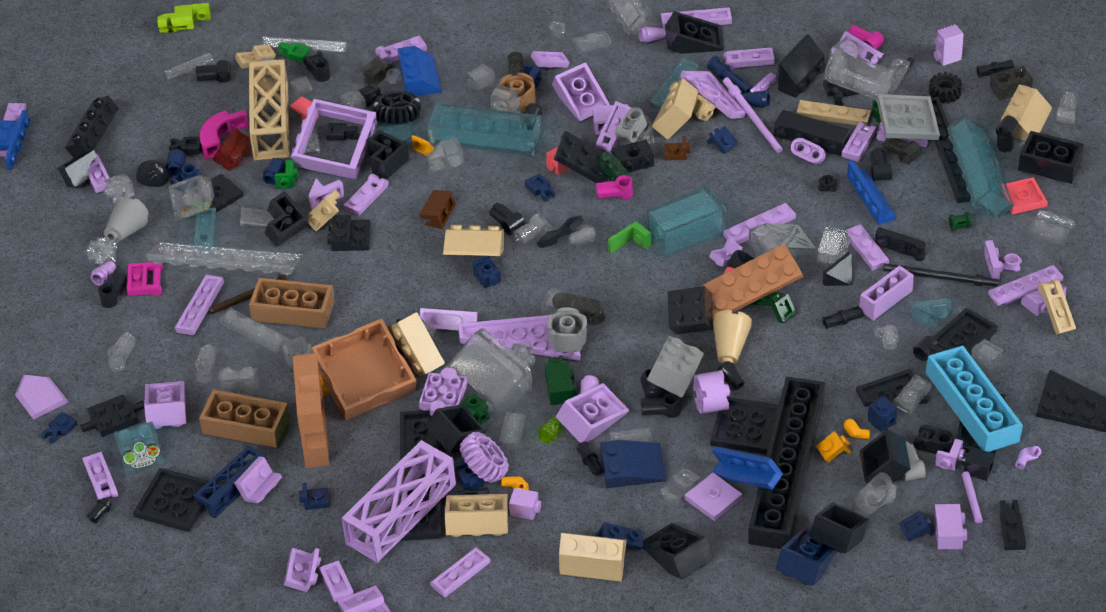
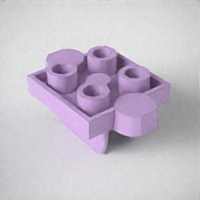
(443, 390)

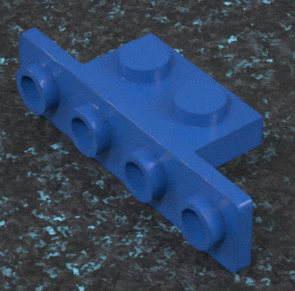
(11, 137)

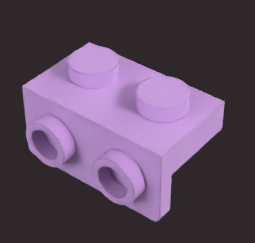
(301, 569)

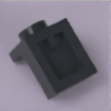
(369, 94)

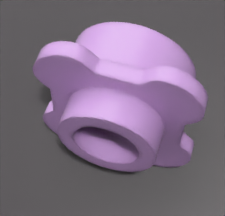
(1012, 262)

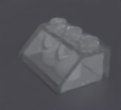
(634, 15)

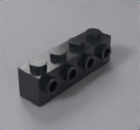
(92, 126)

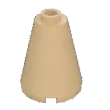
(730, 334)

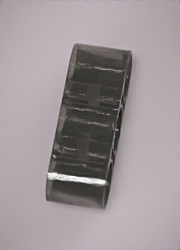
(589, 307)

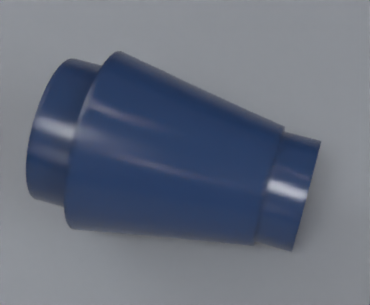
(758, 98)

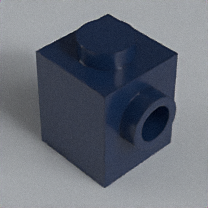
(882, 414)

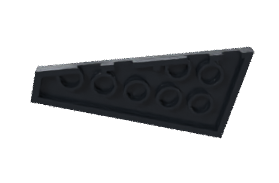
(1072, 403)

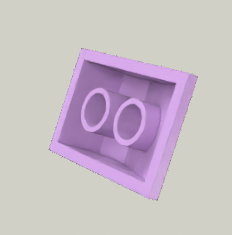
(579, 91)
(165, 404)
(591, 413)

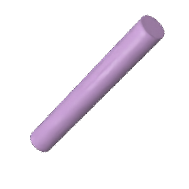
(972, 497)

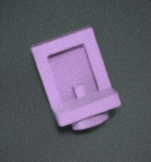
(722, 255)
(950, 460)

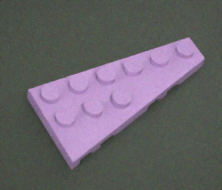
(522, 331)

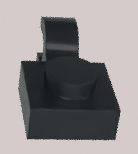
(835, 91)
(339, 131)

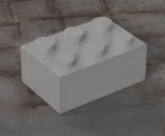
(675, 366)

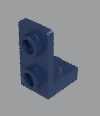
(633, 537)

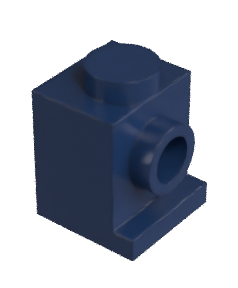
(486, 272)
(466, 476)

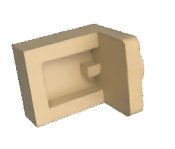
(703, 108)

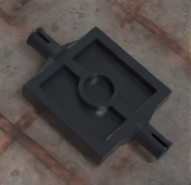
(112, 415)

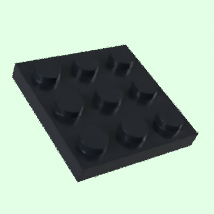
(745, 425)
(171, 500)

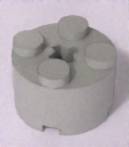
(567, 330)

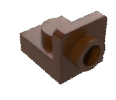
(677, 151)

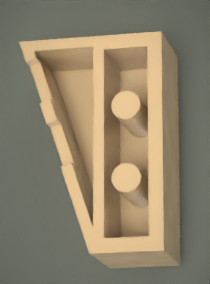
(676, 108)

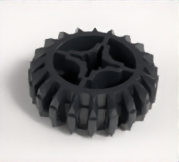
(396, 107)

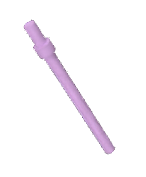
(735, 92)

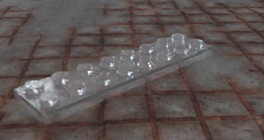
(224, 257)

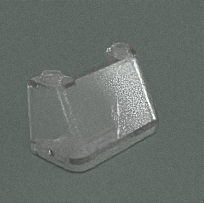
(860, 75)
(493, 371)

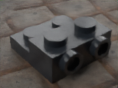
(348, 233)

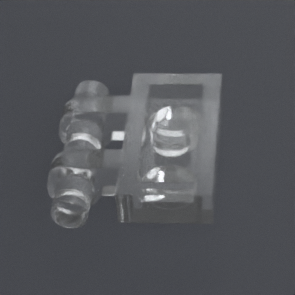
(1050, 232)

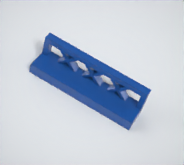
(870, 194)
(746, 468)

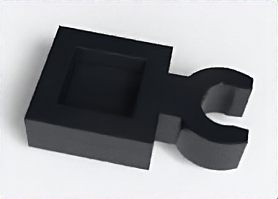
(188, 145)

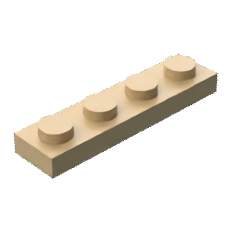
(833, 113)

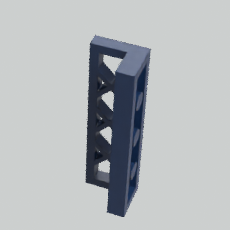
(226, 493)

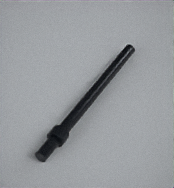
(978, 280)

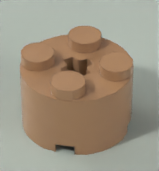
(525, 87)

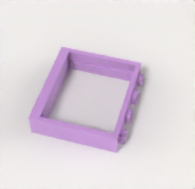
(339, 112)

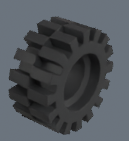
(945, 80)

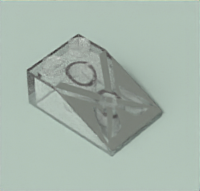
(769, 236)

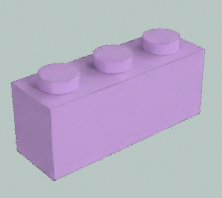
(886, 292)

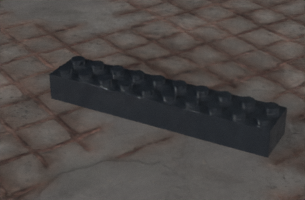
(791, 451)

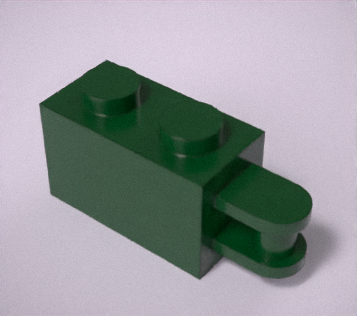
(559, 381)

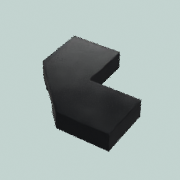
(567, 228)

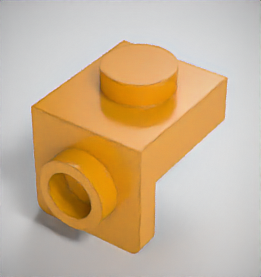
(833, 446)

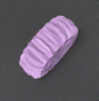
(484, 457)

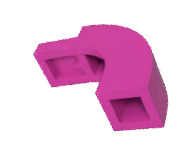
(217, 127)

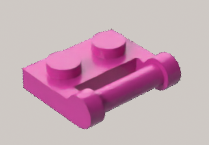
(138, 279)

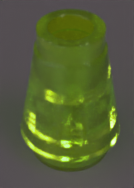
(548, 432)

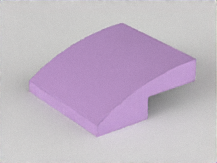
(364, 601)

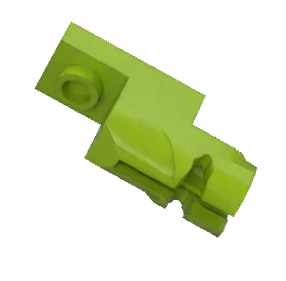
(183, 17)

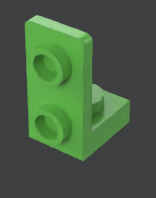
(634, 231)

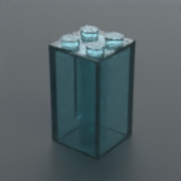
(686, 221)

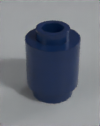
(175, 162)
(274, 166)

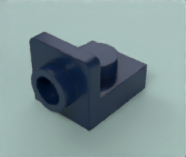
(534, 72)
(314, 498)
(916, 526)

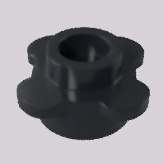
(827, 183)

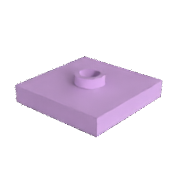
(713, 496)

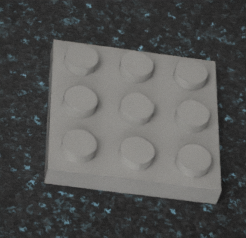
(907, 117)

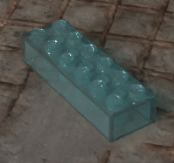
(486, 128)
(980, 167)

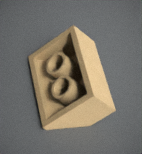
(1029, 110)
(474, 241)
(476, 514)
(591, 556)

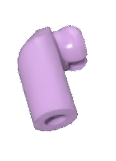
(1027, 454)

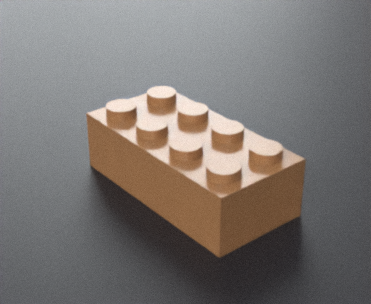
(292, 303)
(244, 418)

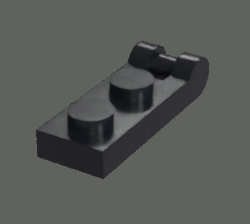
(900, 243)

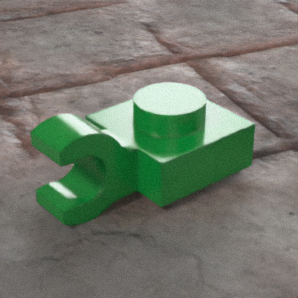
(295, 51)

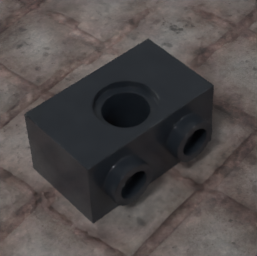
(635, 155)

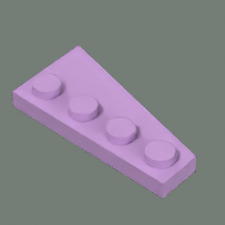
(714, 92)

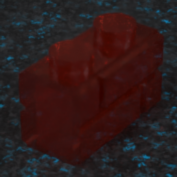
(232, 149)

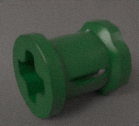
(960, 221)

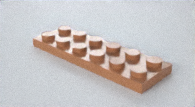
(753, 280)

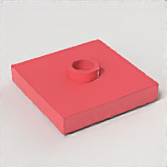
(1026, 196)

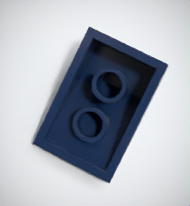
(631, 463)
(804, 558)

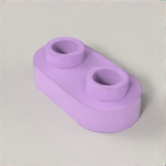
(808, 152)

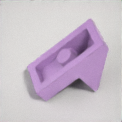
(319, 192)

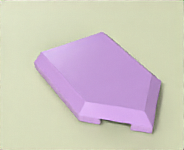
(39, 395)

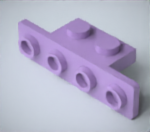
(1016, 289)

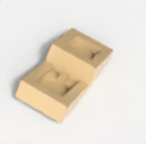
(258, 53)

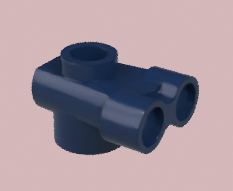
(188, 172)

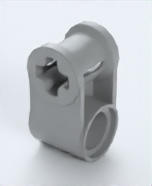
(631, 125)

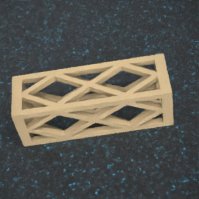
(267, 89)

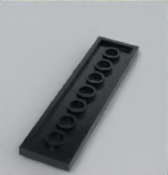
(412, 431)

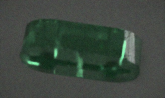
(612, 167)

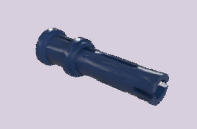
(724, 71)

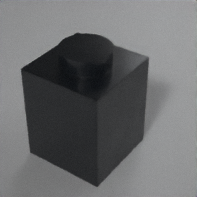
(978, 463)

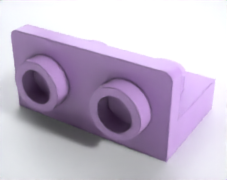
(257, 481)

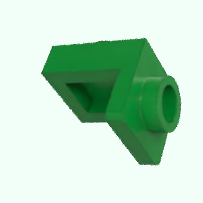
(287, 179)

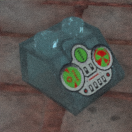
(139, 448)

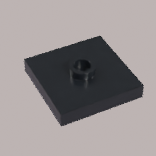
(224, 192)

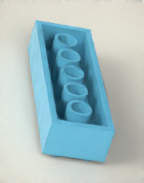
(974, 399)

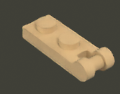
(1057, 306)

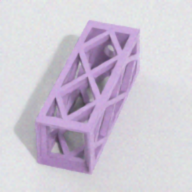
(436, 467)

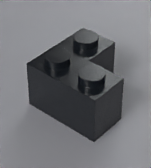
(386, 154)
(287, 219)

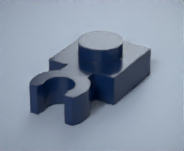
(539, 185)
(59, 426)

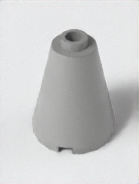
(126, 218)

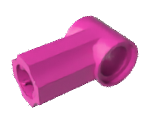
(873, 39)
(621, 187)

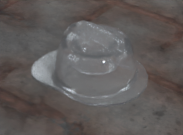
(876, 494)

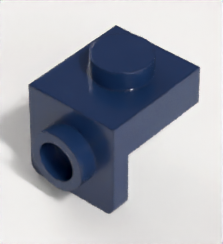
(723, 139)

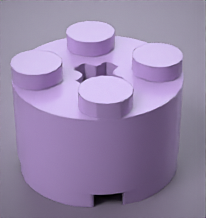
(711, 392)

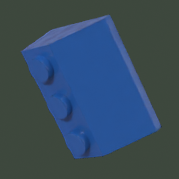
(418, 71)

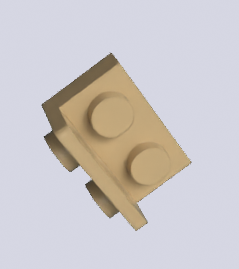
(323, 211)

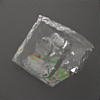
(191, 196)

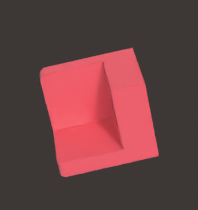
(300, 106)

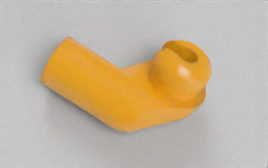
(854, 431)

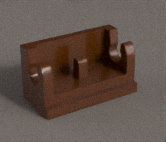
(438, 208)

